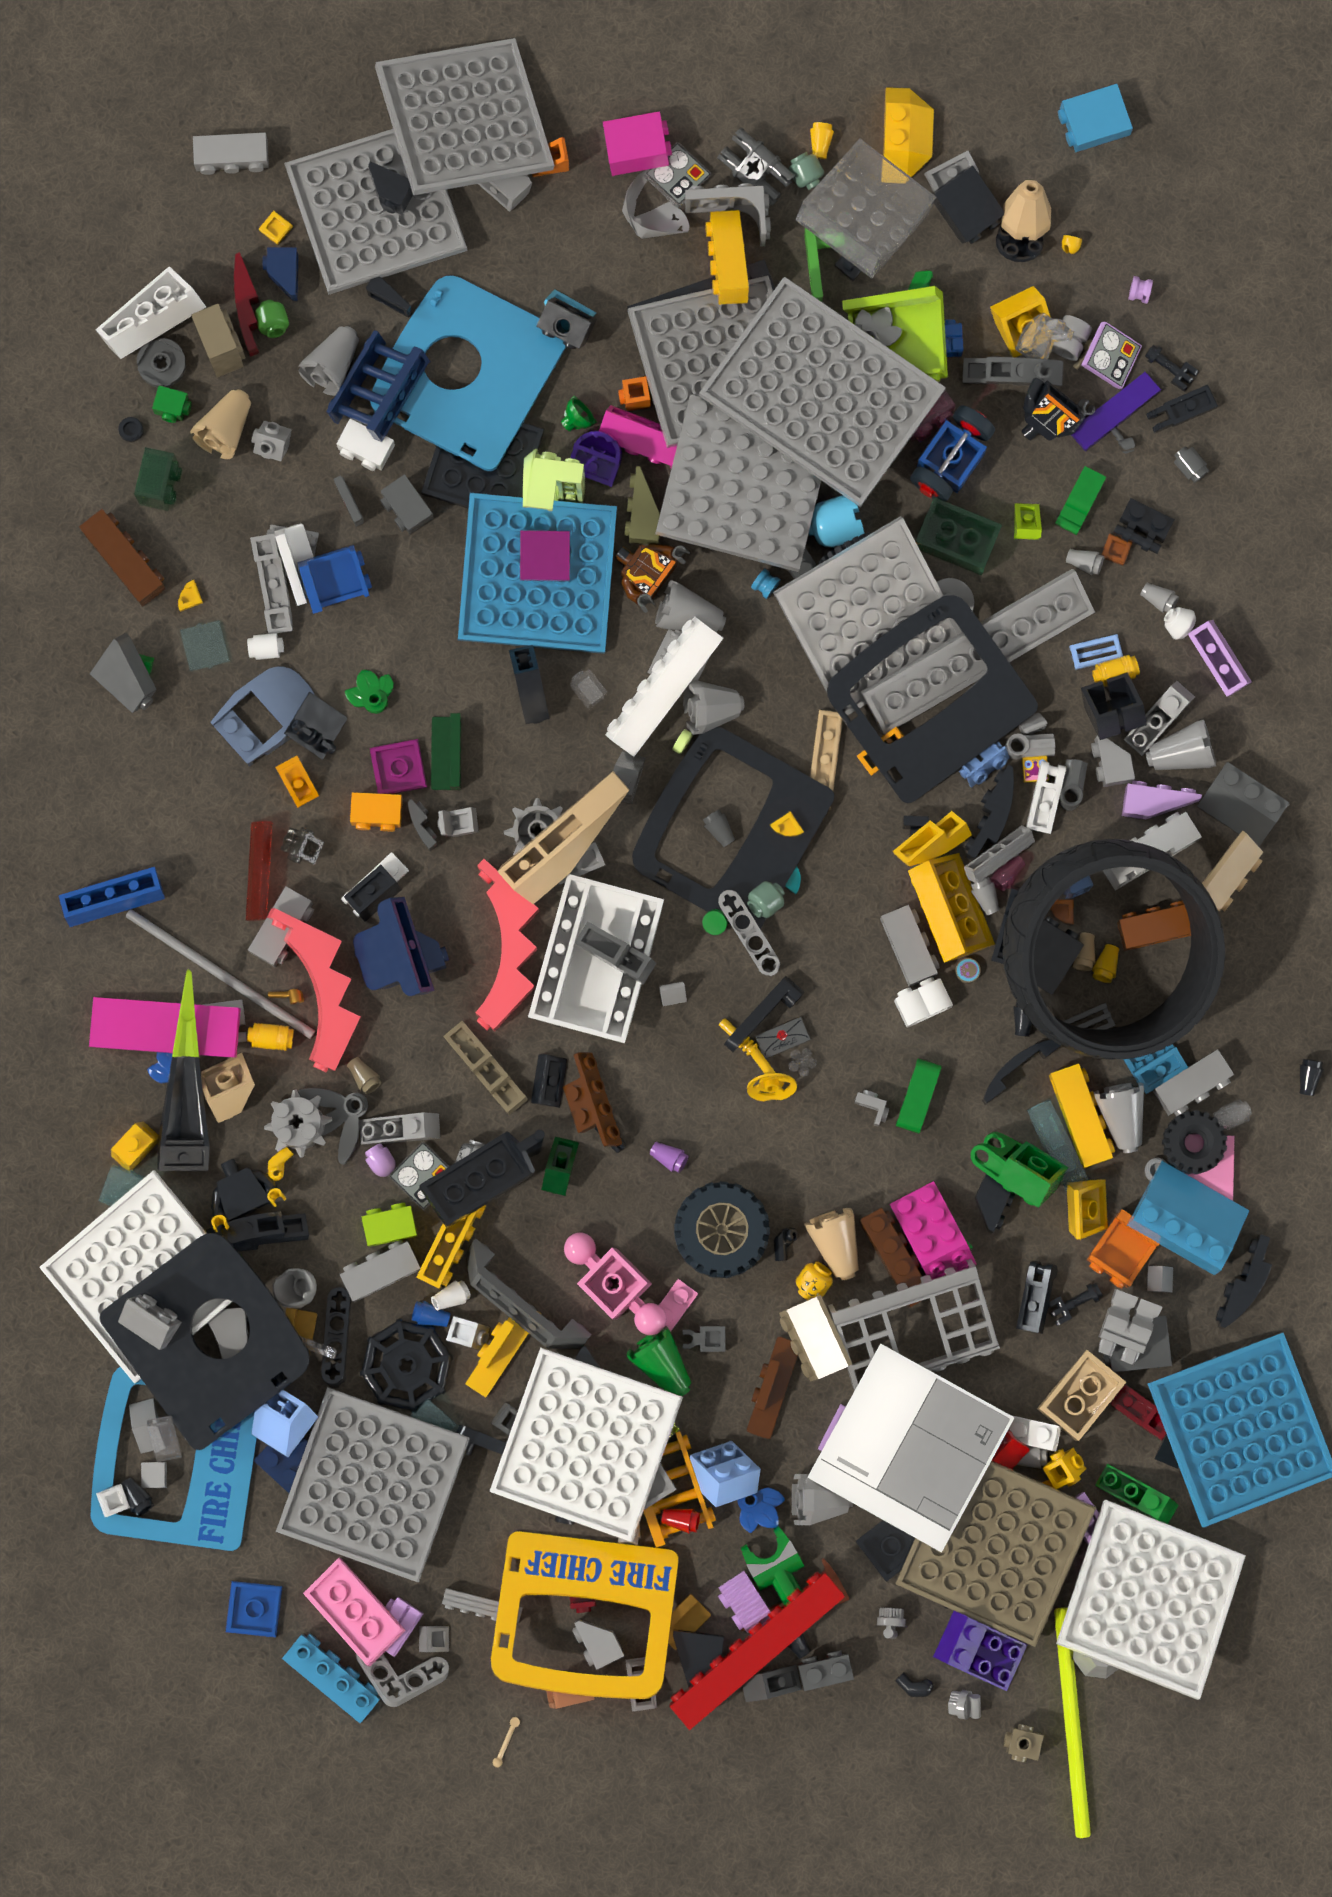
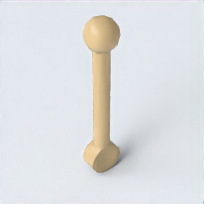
(514, 1722)

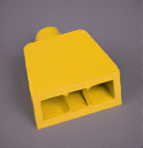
(134, 1145)

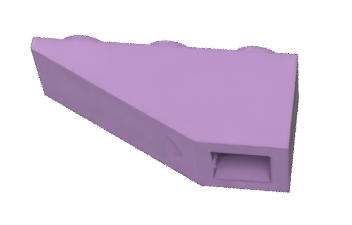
(1148, 802)

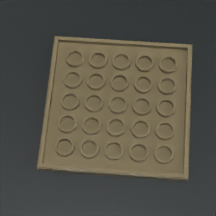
(1003, 1554)

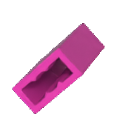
(637, 143)

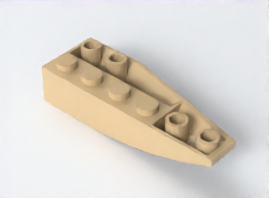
(563, 843)

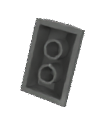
(1243, 803)

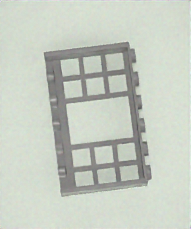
(904, 1296)

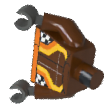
(648, 570)

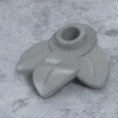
(879, 325)

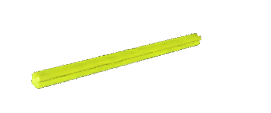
(1073, 1733)

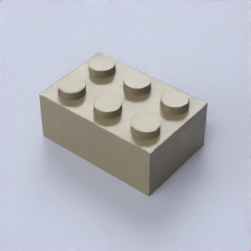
(219, 339)

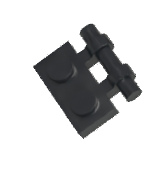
(1147, 521)

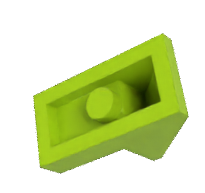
(1027, 521)

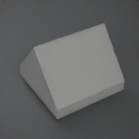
(1160, 1279)

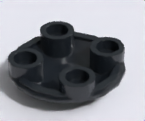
(1016, 249)

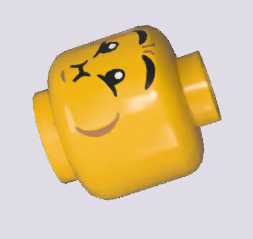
(814, 1280)

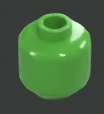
(271, 319)

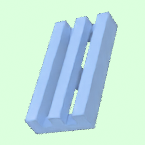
(1076, 657)

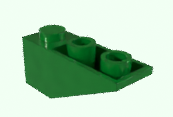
(1137, 1494)

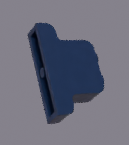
(392, 952)

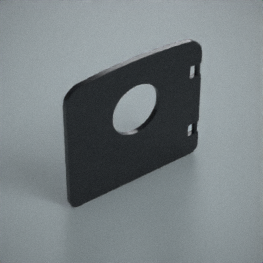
(183, 1377)

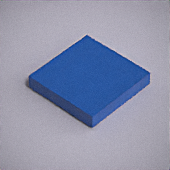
(254, 1609)

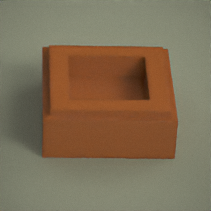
(1116, 549)

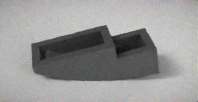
(615, 953)

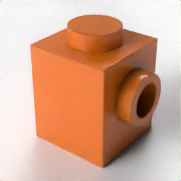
(635, 394)

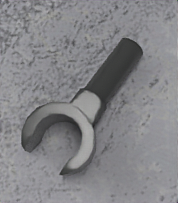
(1126, 444)

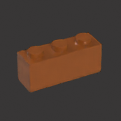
(1154, 926)

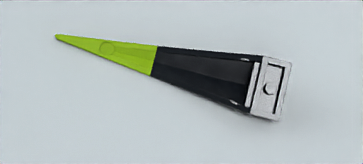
(183, 1126)

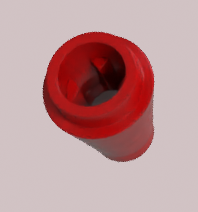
(682, 1519)

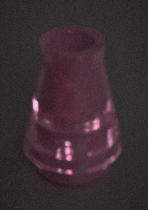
(1007, 874)

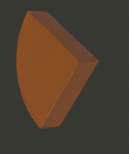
(1064, 911)

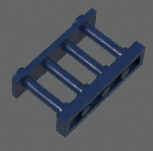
(393, 400)

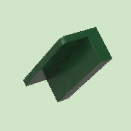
(446, 752)

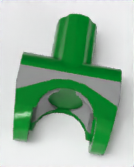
(777, 1568)

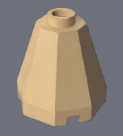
(1027, 211)

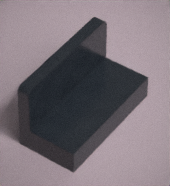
(371, 892)

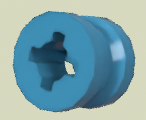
(765, 583)

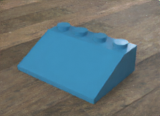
(1189, 1218)

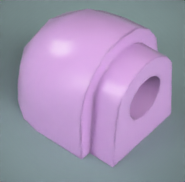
(380, 1160)

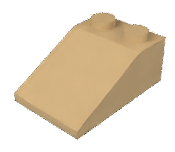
(1081, 1395)

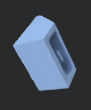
(282, 1422)
(725, 1473)

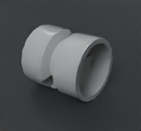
(1073, 347)

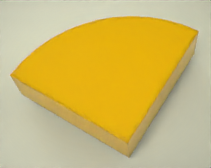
(189, 596)
(787, 826)

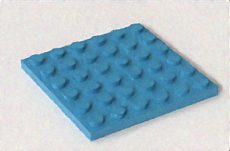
(536, 613)
(1242, 1429)

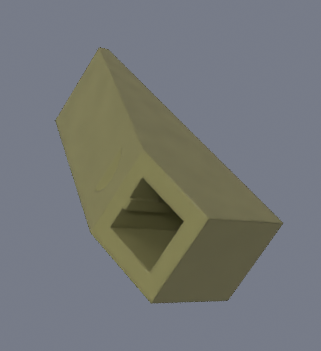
(644, 512)

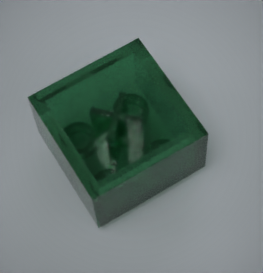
(157, 479)

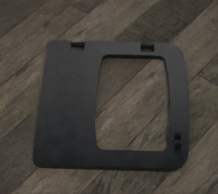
(956, 733)
(764, 852)

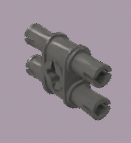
(767, 164)

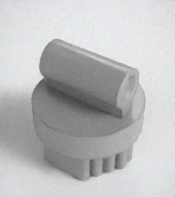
(891, 1618)
(964, 1705)

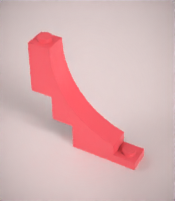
(513, 915)
(317, 952)

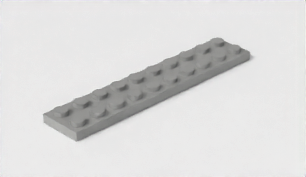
(957, 663)

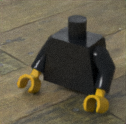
(241, 1193)

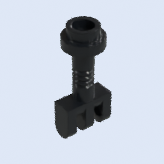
(1154, 354)
(1064, 1307)

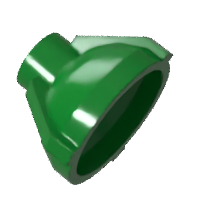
(573, 416)

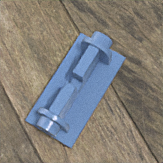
(993, 758)

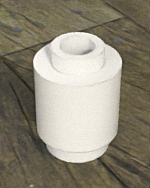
(265, 646)

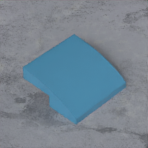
(1156, 1067)

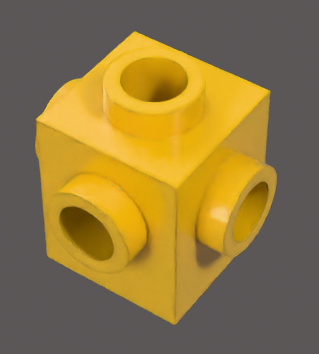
(1064, 1468)

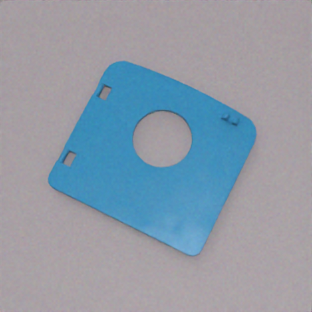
(512, 372)

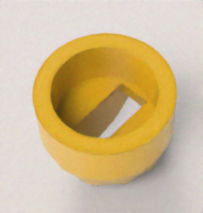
(1071, 244)

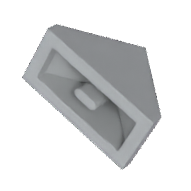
(139, 1414)

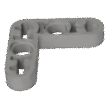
(401, 1683)

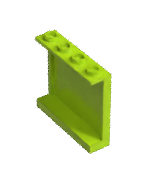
(922, 325)

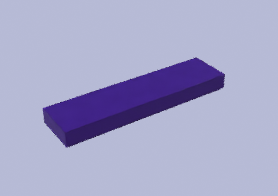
(1116, 411)

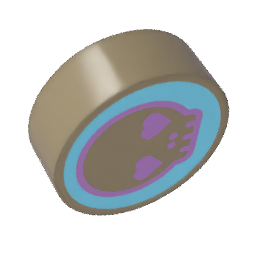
(967, 970)

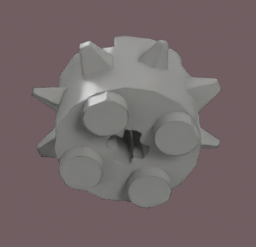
(528, 820)
(308, 1132)

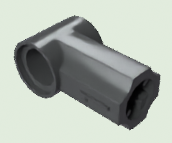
(1073, 783)

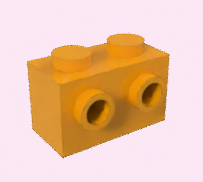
(376, 811)

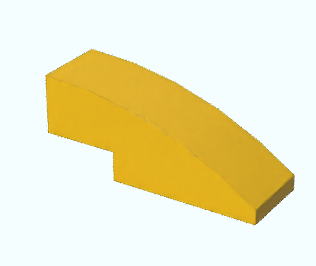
(933, 840)

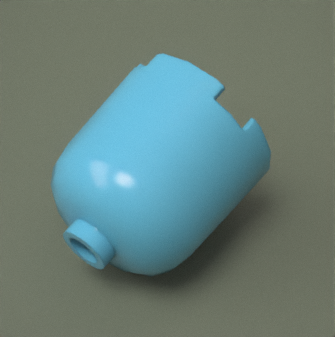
(835, 522)

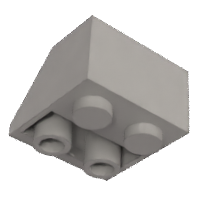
(149, 1321)
(600, 1643)

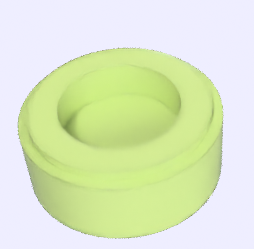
(682, 741)

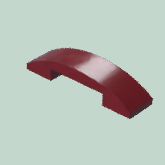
(1139, 1411)

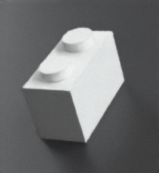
(359, 444)

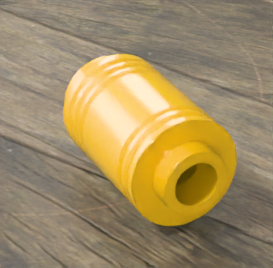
(1114, 668)
(270, 1036)

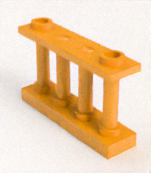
(661, 1532)

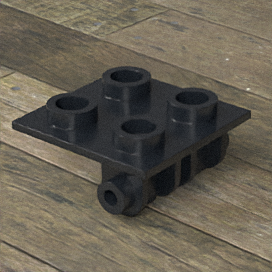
(316, 726)

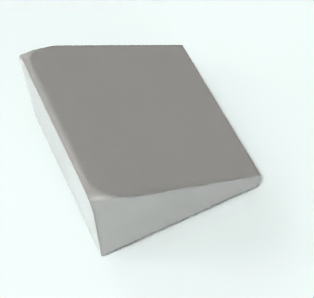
(1033, 724)
(673, 993)
(154, 1475)
(433, 1638)

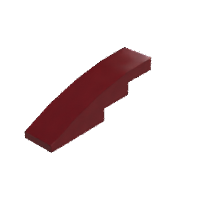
(245, 297)

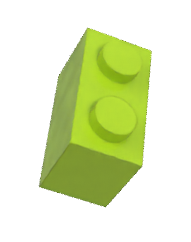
(389, 1225)

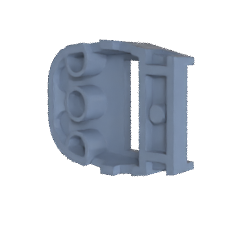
(281, 693)

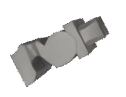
(1129, 1334)

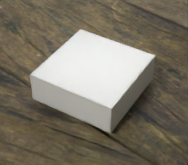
(112, 1500)

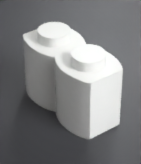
(923, 1002)

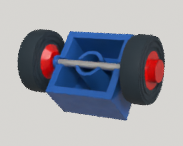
(952, 454)

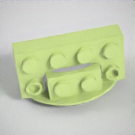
(551, 480)

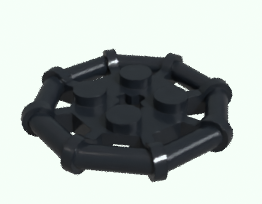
(420, 1368)

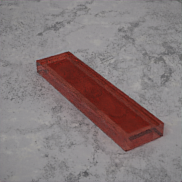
(258, 870)

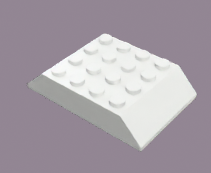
(577, 986)

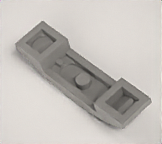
(273, 583)

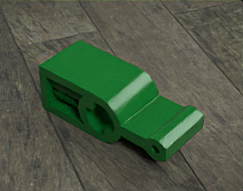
(1080, 500)

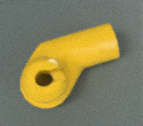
(277, 1162)

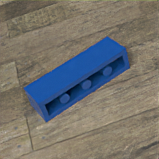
(111, 897)

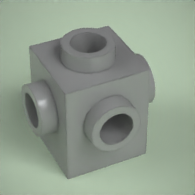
(271, 440)

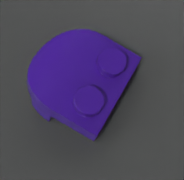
(600, 456)

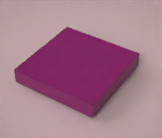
(544, 555)
(398, 767)

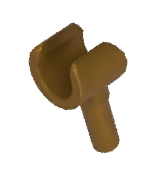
(293, 994)

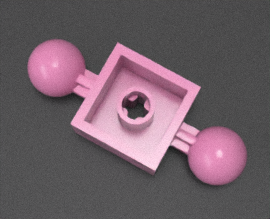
(597, 1283)

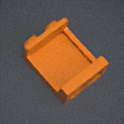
(1121, 1251)

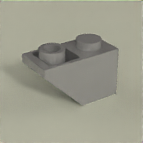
(1115, 763)

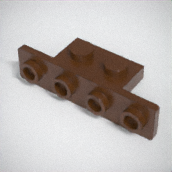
(590, 1103)
(773, 1389)

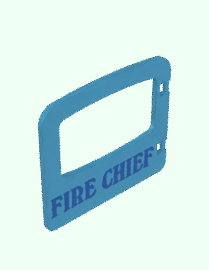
(217, 1487)

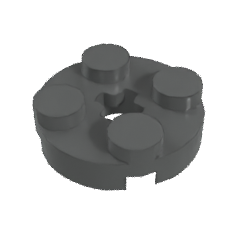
(166, 375)

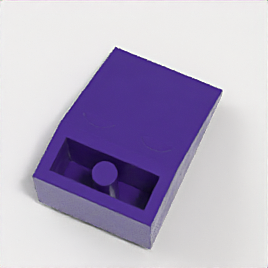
(980, 1650)

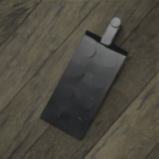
(481, 1176)

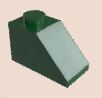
(559, 1166)

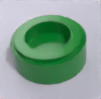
(715, 922)

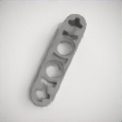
(752, 930)

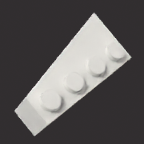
(150, 313)
(1171, 838)

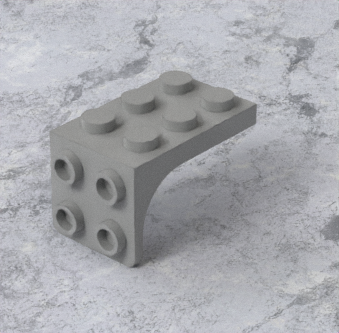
(744, 198)

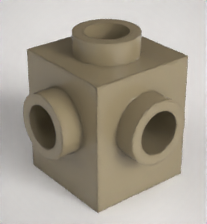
(1032, 1747)

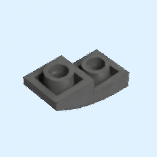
(419, 818)

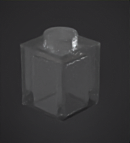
(588, 688)

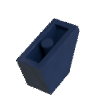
(283, 269)
(434, 955)

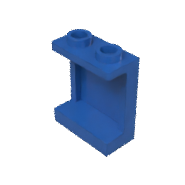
(334, 577)

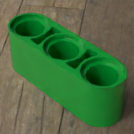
(918, 1095)

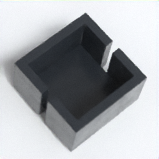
(1120, 712)

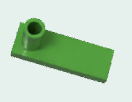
(812, 244)

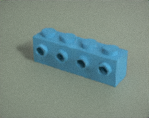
(332, 1678)

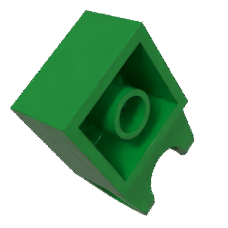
(1020, 1168)

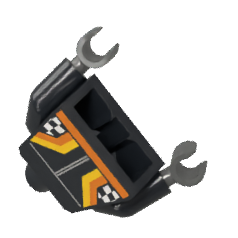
(1050, 410)

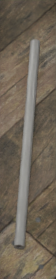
(220, 973)

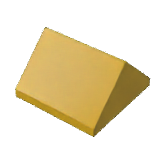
(1087, 1207)

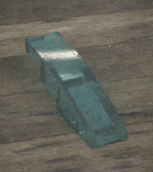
(1056, 1141)

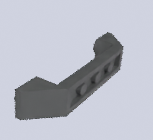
(524, 1314)

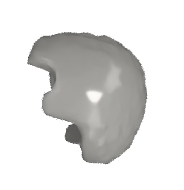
(294, 1288)

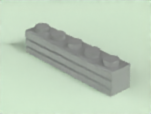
(999, 854)
(473, 1603)

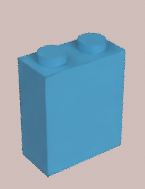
(1095, 118)

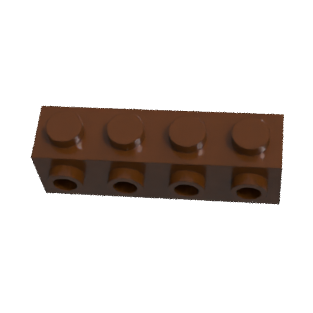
(122, 558)
(891, 1248)

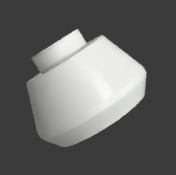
(1179, 622)

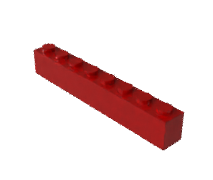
(756, 1650)

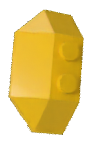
(907, 130)

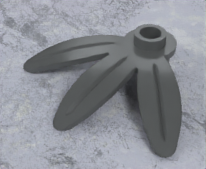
(344, 1112)

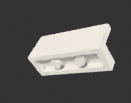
(294, 548)

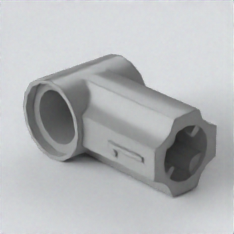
(1032, 745)

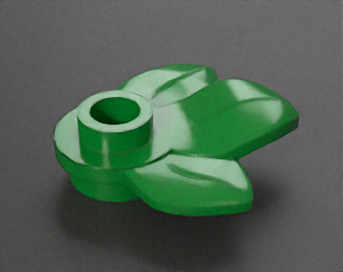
(369, 688)

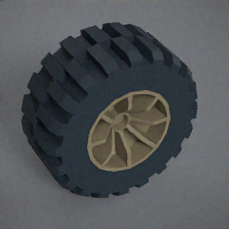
(721, 1229)

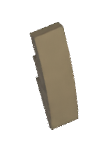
(485, 1068)

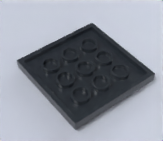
(454, 478)

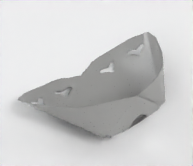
(655, 222)

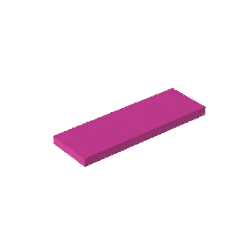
(154, 1025)

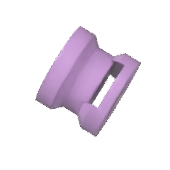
(1140, 289)

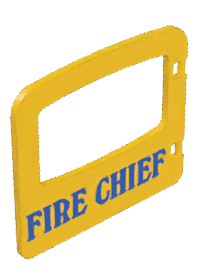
(593, 1571)

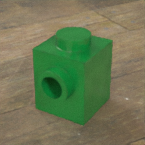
(171, 404)

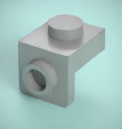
(458, 822)
(870, 1100)

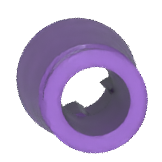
(669, 1156)

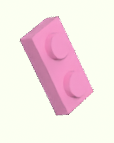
(677, 1302)

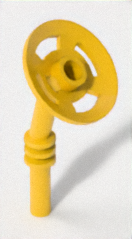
(770, 1081)

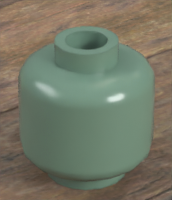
(807, 170)
(766, 899)

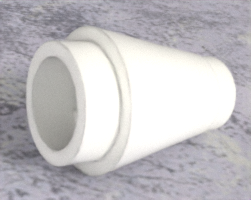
(452, 1295)

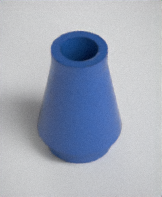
(426, 1314)

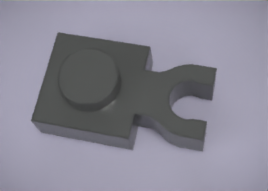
(710, 1339)

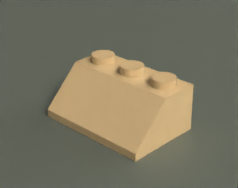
(1231, 869)

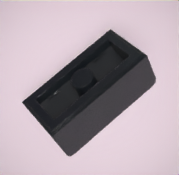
(549, 1080)

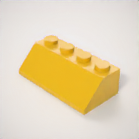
(951, 907)

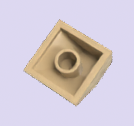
(227, 1087)

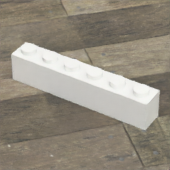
(663, 686)

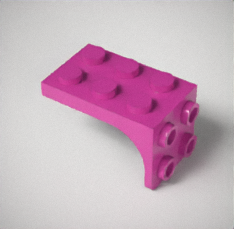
(932, 1231)

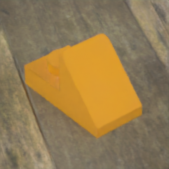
(297, 781)

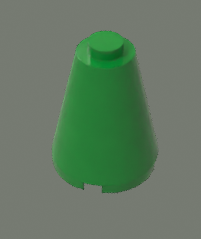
(662, 1362)

